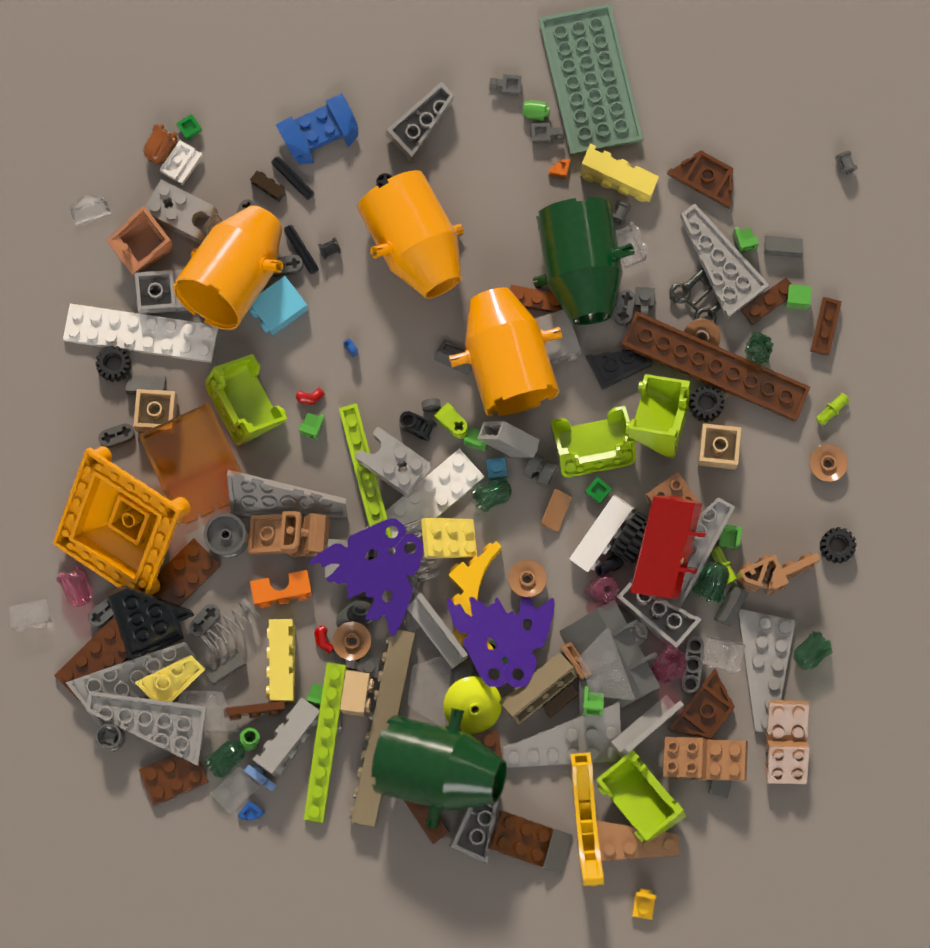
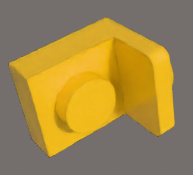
(643, 904)

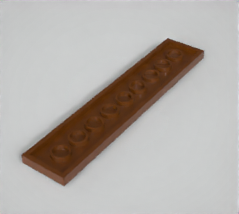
(715, 366)
(177, 583)

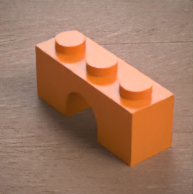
(298, 588)

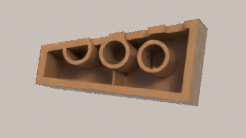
(621, 843)

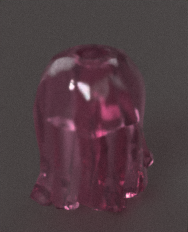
(75, 587)
(597, 592)
(669, 665)

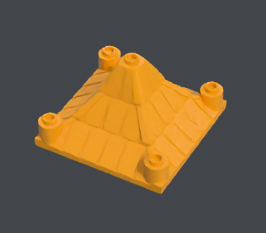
(117, 523)

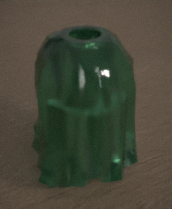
(763, 344)
(492, 493)
(712, 582)
(812, 651)
(225, 758)

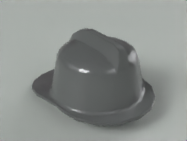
(355, 611)

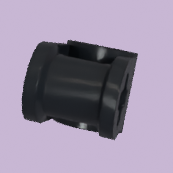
(418, 426)

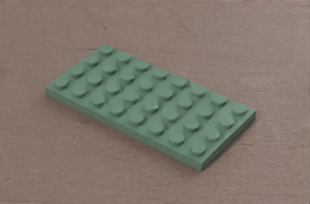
(590, 79)

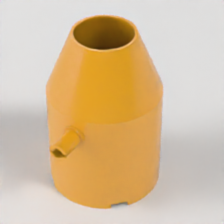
(413, 233)
(231, 267)
(507, 353)

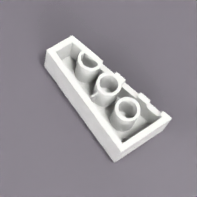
(602, 533)

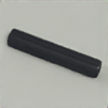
(292, 177)
(301, 249)

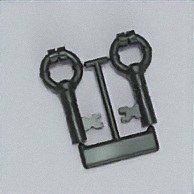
(700, 275)

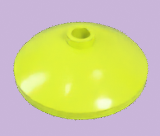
(469, 693)

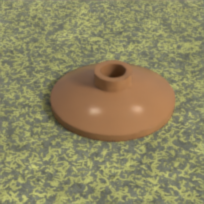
(708, 327)
(833, 455)
(531, 570)
(342, 638)

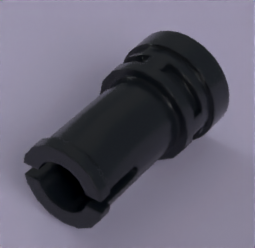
(611, 564)

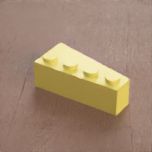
(618, 175)
(281, 660)

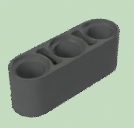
(697, 657)

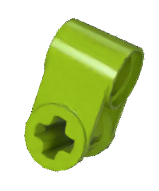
(449, 419)

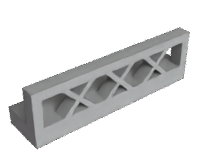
(437, 631)
(645, 726)

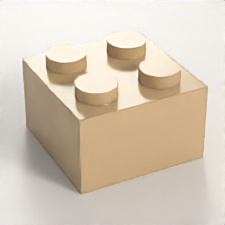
(154, 408)
(719, 446)
(356, 693)

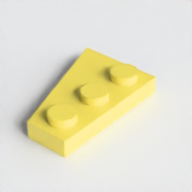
(171, 680)

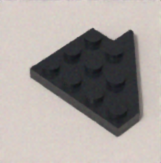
(145, 620)

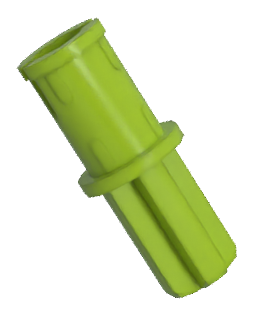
(832, 409)
(719, 556)

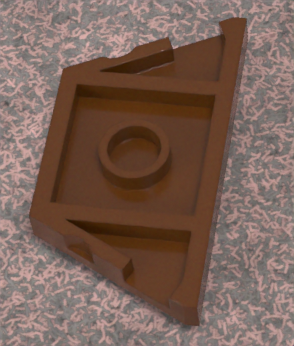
(706, 176)
(705, 710)

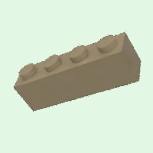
(541, 688)

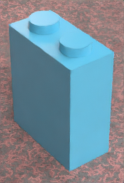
(278, 306)

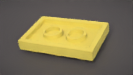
(448, 538)

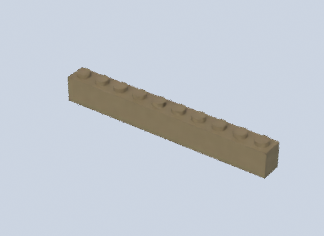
(388, 704)

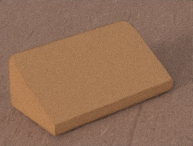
(556, 510)
(572, 656)

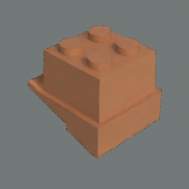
(140, 242)

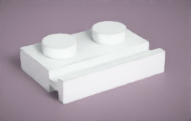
(181, 162)

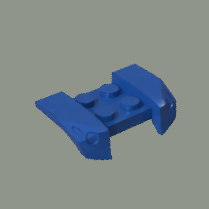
(319, 128)

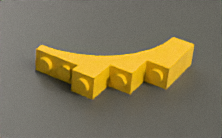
(469, 582)
(586, 819)

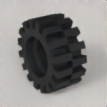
(113, 374)
(706, 392)
(835, 556)

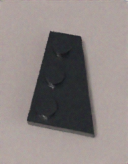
(616, 366)

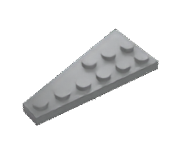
(727, 270)
(261, 496)
(711, 522)
(766, 660)
(122, 677)
(162, 723)
(576, 736)

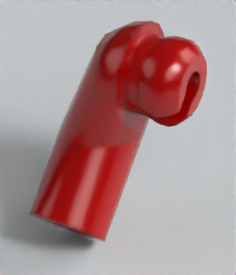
(308, 398)
(320, 639)

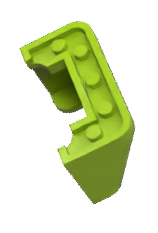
(242, 400)
(660, 414)
(594, 445)
(640, 797)

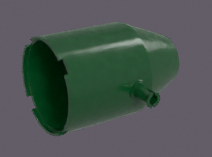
(581, 258)
(436, 766)

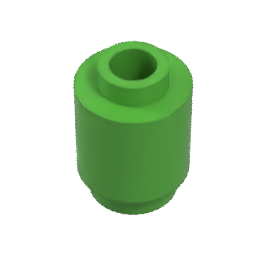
(536, 110)
(249, 733)

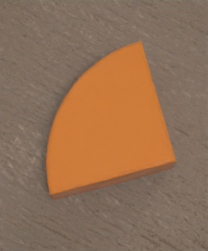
(560, 169)

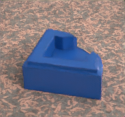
(351, 348)
(250, 812)

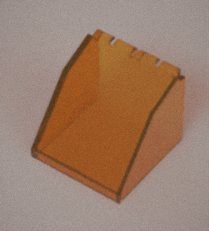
(192, 460)

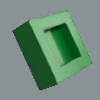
(189, 127)
(598, 490)

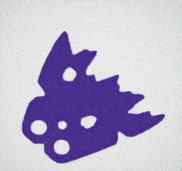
(379, 574)
(508, 635)

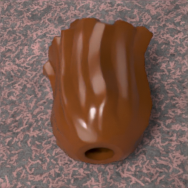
(159, 144)

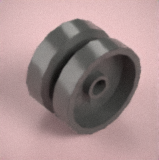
(226, 524)

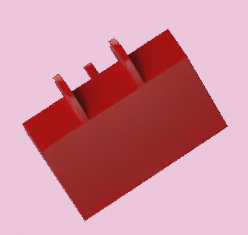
(667, 547)

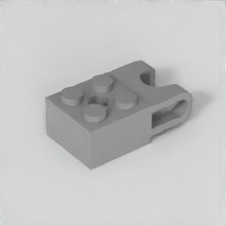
(182, 214)
(163, 302)
(390, 459)

